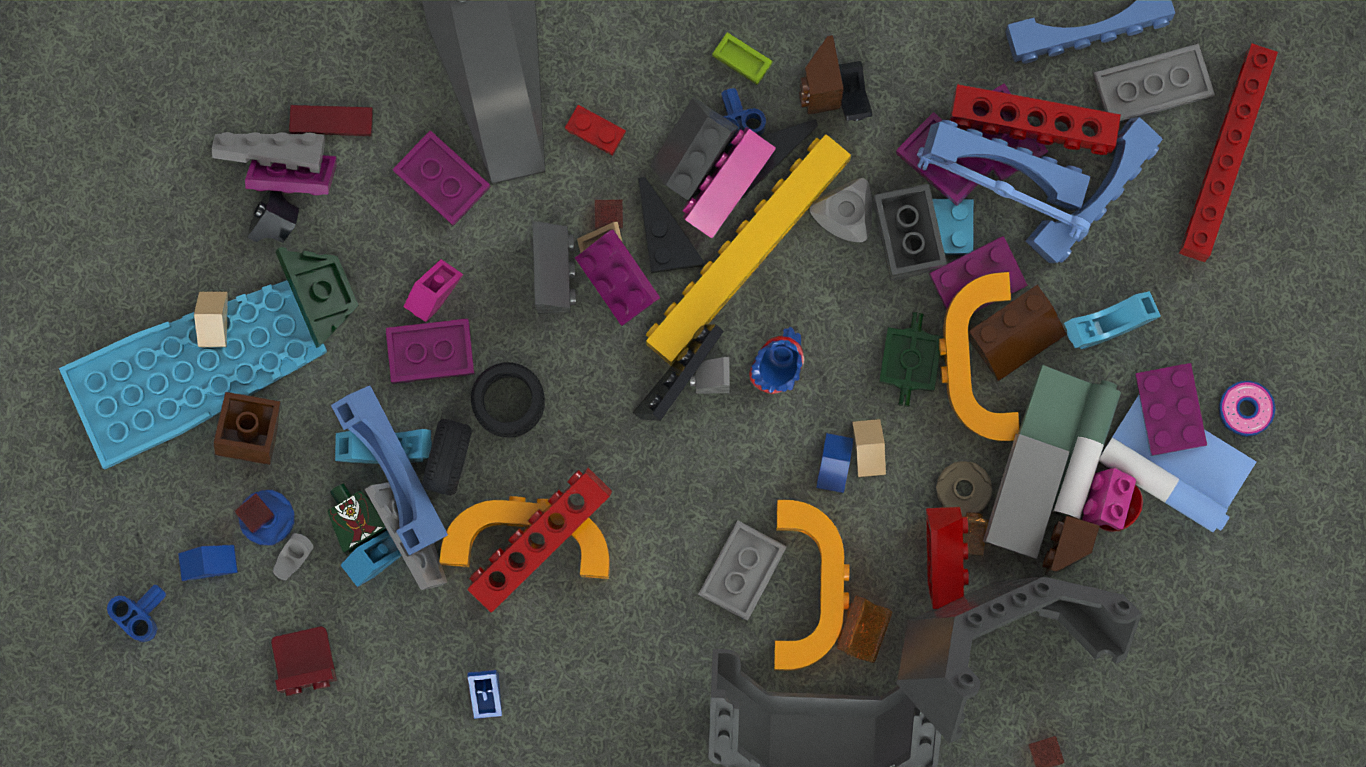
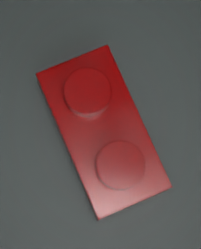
(595, 130)

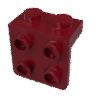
(303, 661)

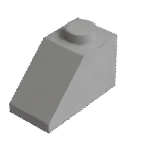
(712, 376)

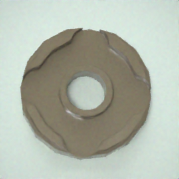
(966, 472)

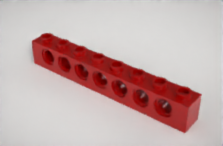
(1228, 153)

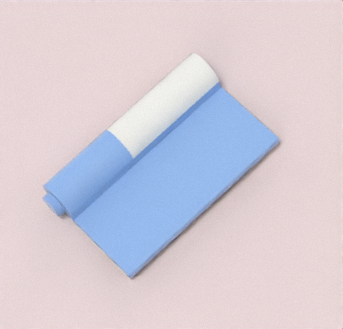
(1192, 480)

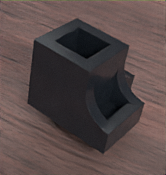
(273, 218)

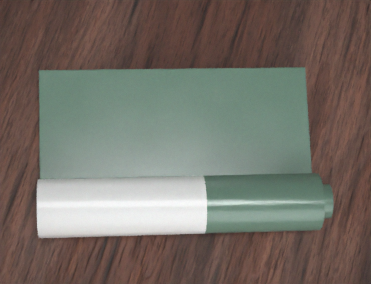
(1073, 418)

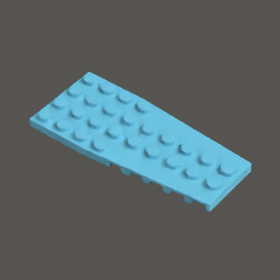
(166, 384)

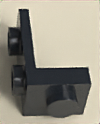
(854, 97)

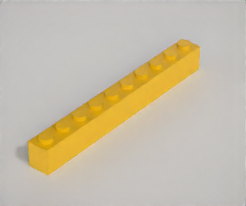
(748, 249)

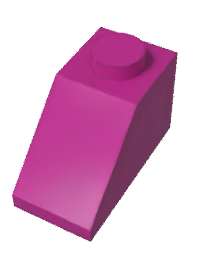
(432, 290)

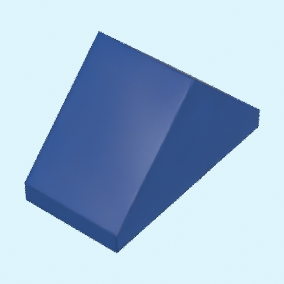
(835, 463)
(207, 562)
(485, 693)

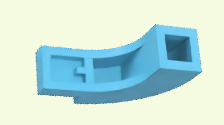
(1112, 321)
(352, 450)

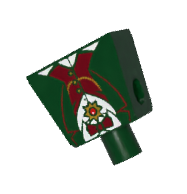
(354, 519)

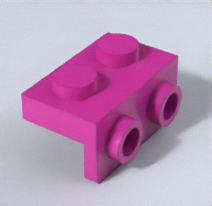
(1109, 498)

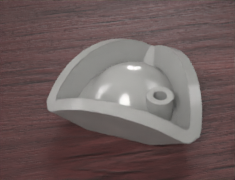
(846, 211)

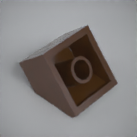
(247, 428)

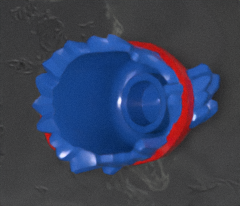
(778, 363)

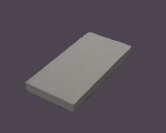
(1154, 83)
(1026, 496)

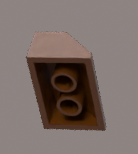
(822, 83)
(1017, 333)

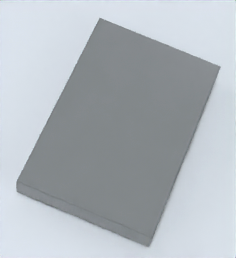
(742, 570)

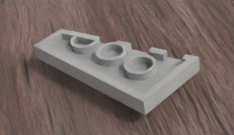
(282, 148)
(424, 563)

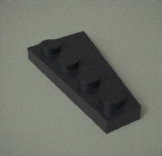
(678, 375)

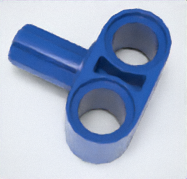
(738, 115)
(137, 613)

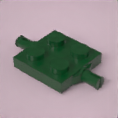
(910, 359)

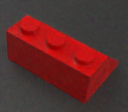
(946, 555)

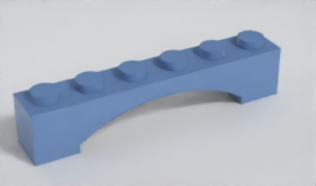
(1033, 39)
(1133, 146)
(1061, 184)
(417, 517)

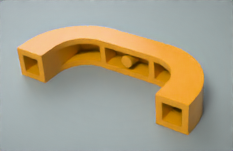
(957, 371)
(516, 512)
(833, 600)

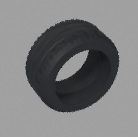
(497, 372)
(447, 457)

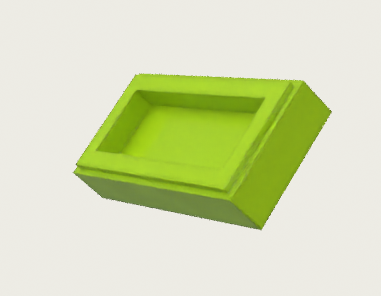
(742, 58)

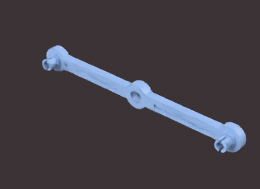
(1006, 190)

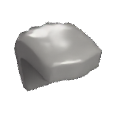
(292, 556)

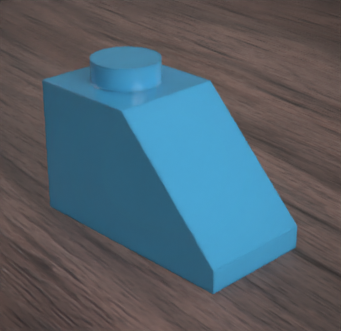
(371, 558)

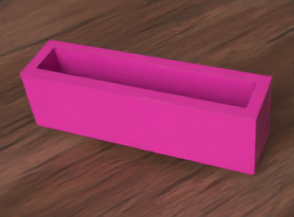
(729, 181)

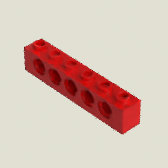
(1103, 123)
(493, 593)

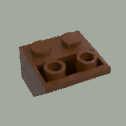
(1072, 543)

